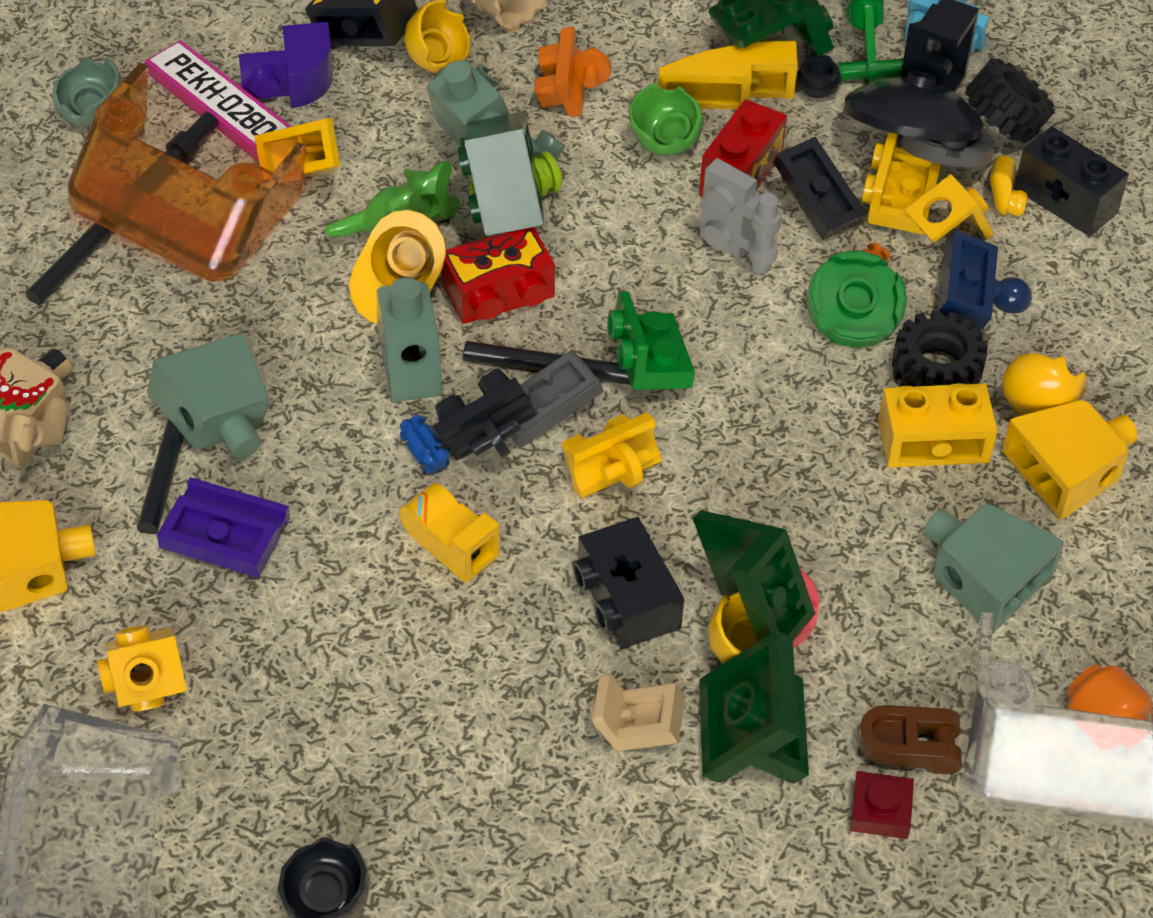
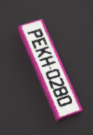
(211, 91)

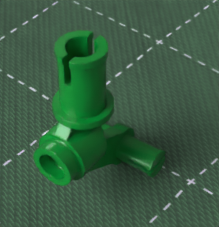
(866, 17)

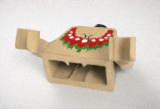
(31, 403)

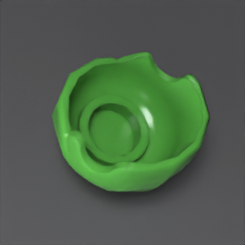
(665, 119)

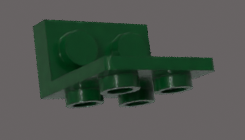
(759, 566)

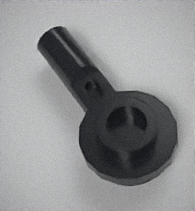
(818, 75)

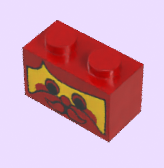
(748, 142)
(498, 275)

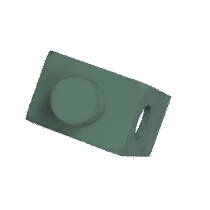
(405, 320)
(212, 394)
(992, 560)

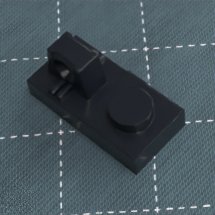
(819, 188)

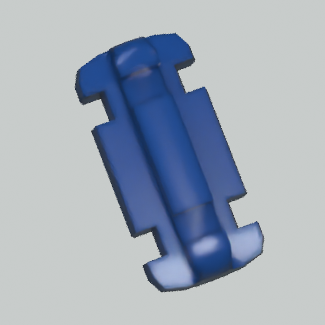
(424, 444)

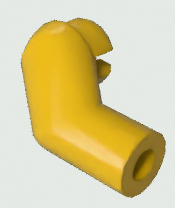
(1001, 184)

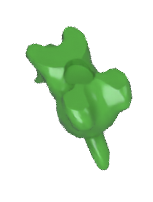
(422, 193)

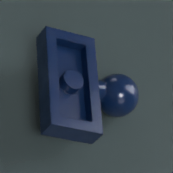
(971, 285)

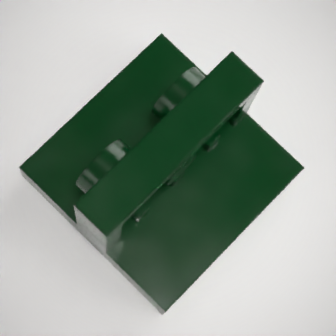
(755, 714)

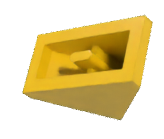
(318, 137)

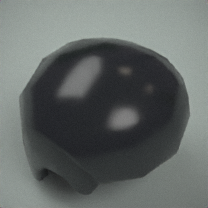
(324, 881)

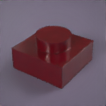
(882, 805)

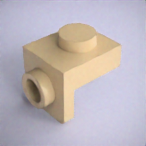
(637, 716)

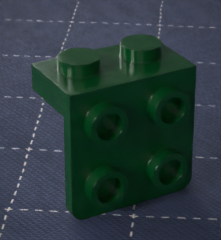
(753, 20)

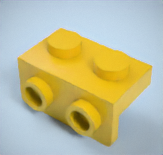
(897, 185)

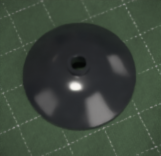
(915, 109)

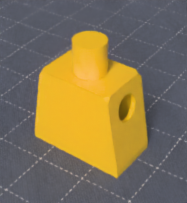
(1069, 453)
(36, 551)

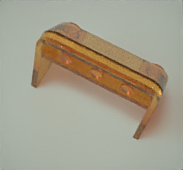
(169, 204)

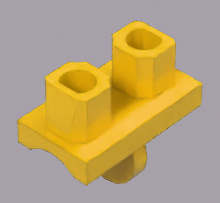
(612, 455)

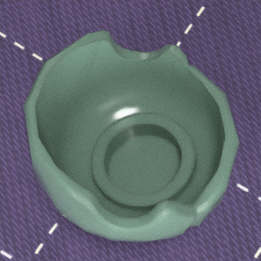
(83, 90)

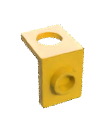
(964, 205)

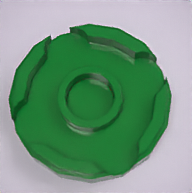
(856, 299)

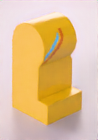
(451, 531)

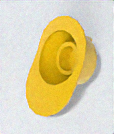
(398, 247)

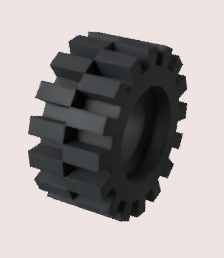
(1009, 100)
(942, 336)

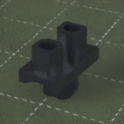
(485, 420)

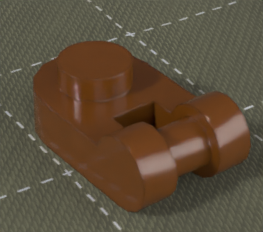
(891, 737)

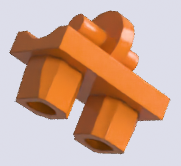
(569, 72)

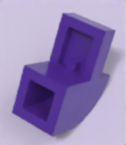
(298, 71)

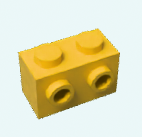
(937, 425)

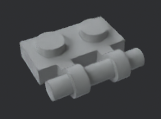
(738, 218)

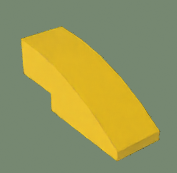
(730, 74)

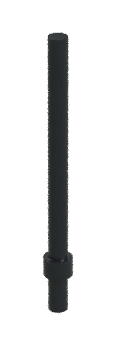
(183, 147)

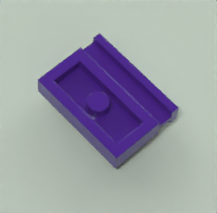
(223, 527)

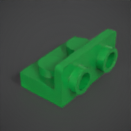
(649, 347)

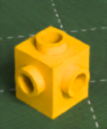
(145, 688)

